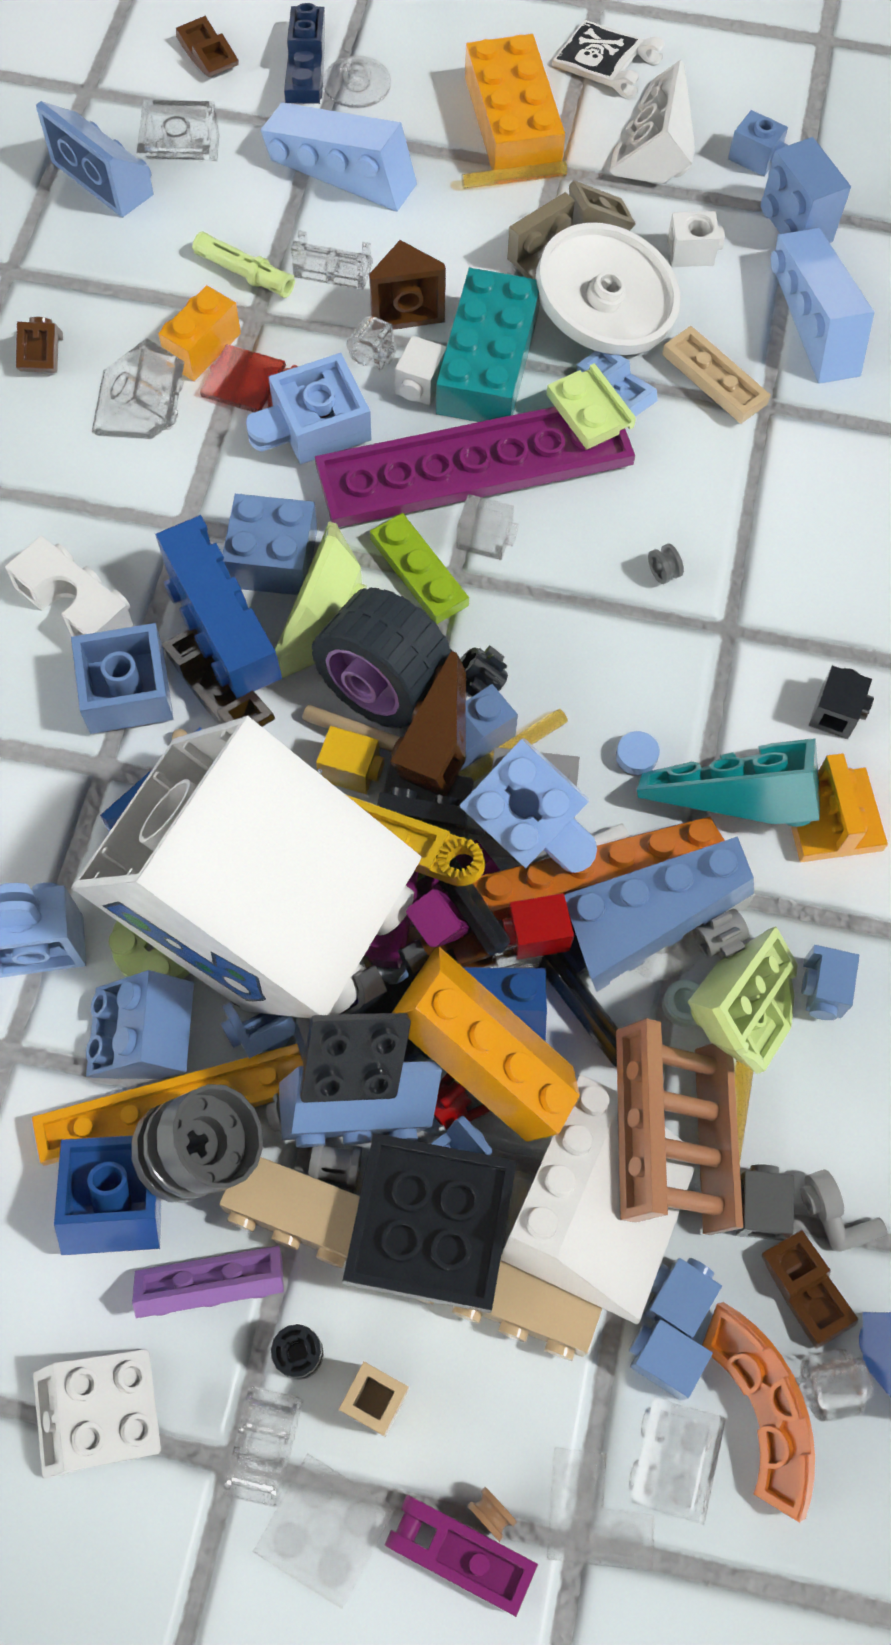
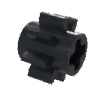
(483, 669)

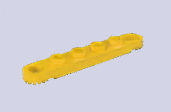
(431, 843)

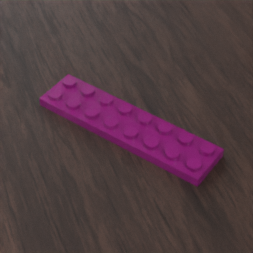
(460, 461)

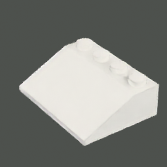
(572, 1213)

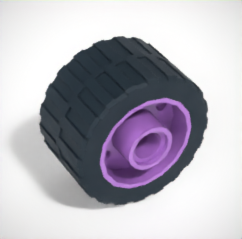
(380, 655)

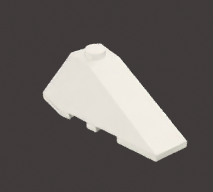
(661, 135)

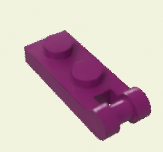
(463, 1556)

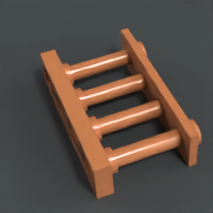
(642, 1130)

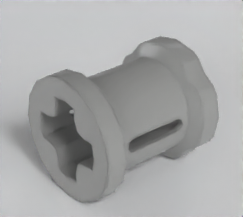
(336, 1164)

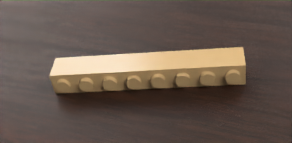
(324, 1217)

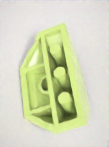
(326, 589)
(749, 1001)

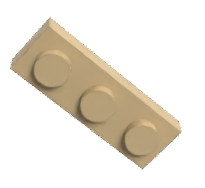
(716, 374)

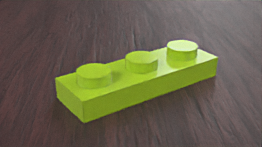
(419, 568)

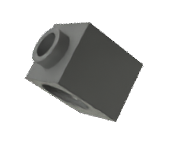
(767, 1203)

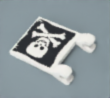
(604, 55)

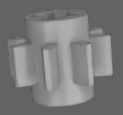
(722, 935)

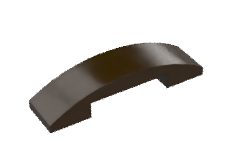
(200, 678)

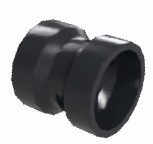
(303, 1357)

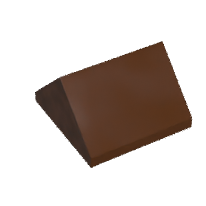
(408, 288)

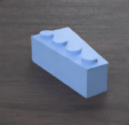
(343, 150)
(824, 304)

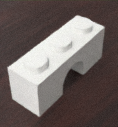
(49, 573)

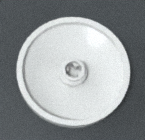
(608, 288)

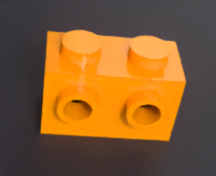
(201, 331)

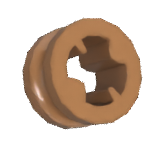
(492, 1514)

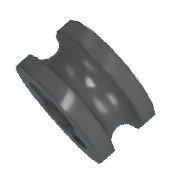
(665, 563)

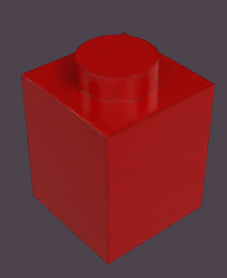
(539, 926)

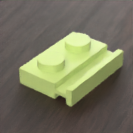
(590, 406)

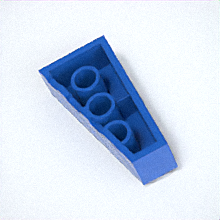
(216, 609)

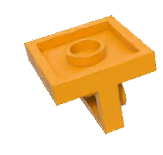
(848, 815)

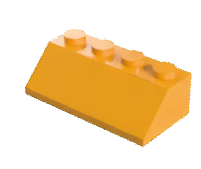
(488, 1049)

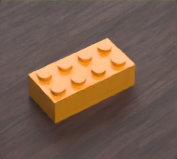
(513, 102)

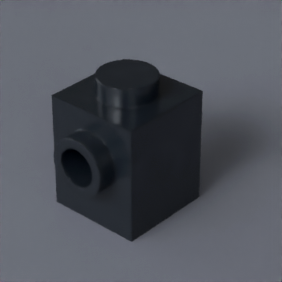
(842, 702)

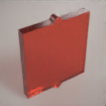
(241, 378)

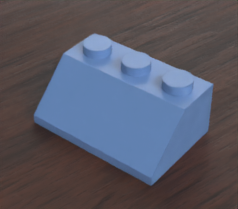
(95, 159)
(358, 1119)

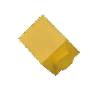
(350, 760)

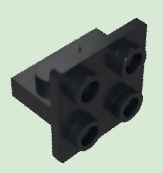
(426, 805)
(351, 1056)

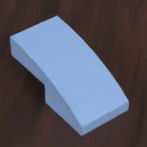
(633, 391)

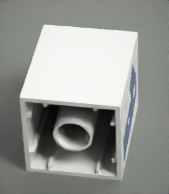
(252, 872)

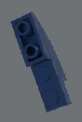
(305, 54)

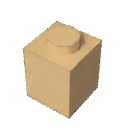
(374, 1399)

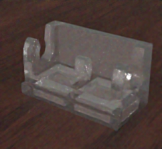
(331, 264)

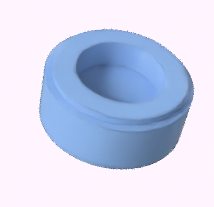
(637, 753)

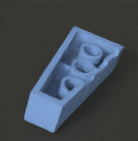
(655, 907)

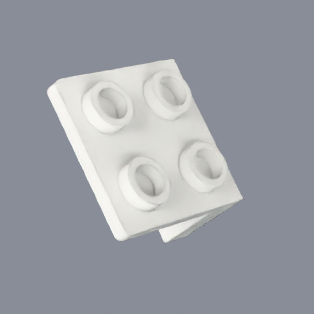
(95, 1412)

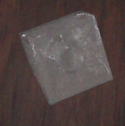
(178, 131)
(139, 393)

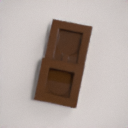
(206, 48)
(808, 1290)

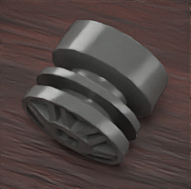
(197, 1144)

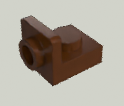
(37, 345)

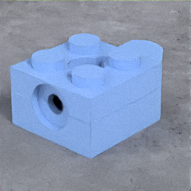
(300, 399)
(532, 809)
(39, 929)

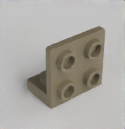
(533, 232)

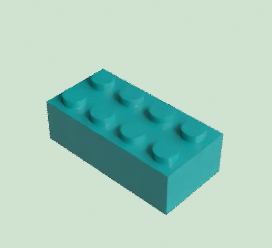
(488, 346)

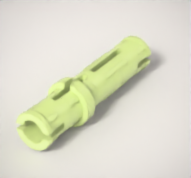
(255, 269)

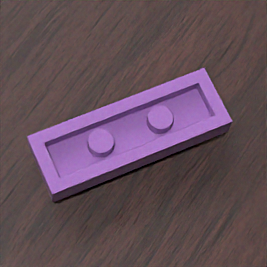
(208, 1282)

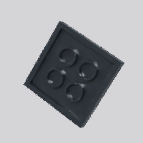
(430, 1223)

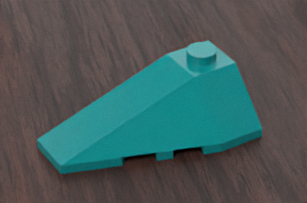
(767, 787)

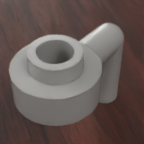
(824, 1199)

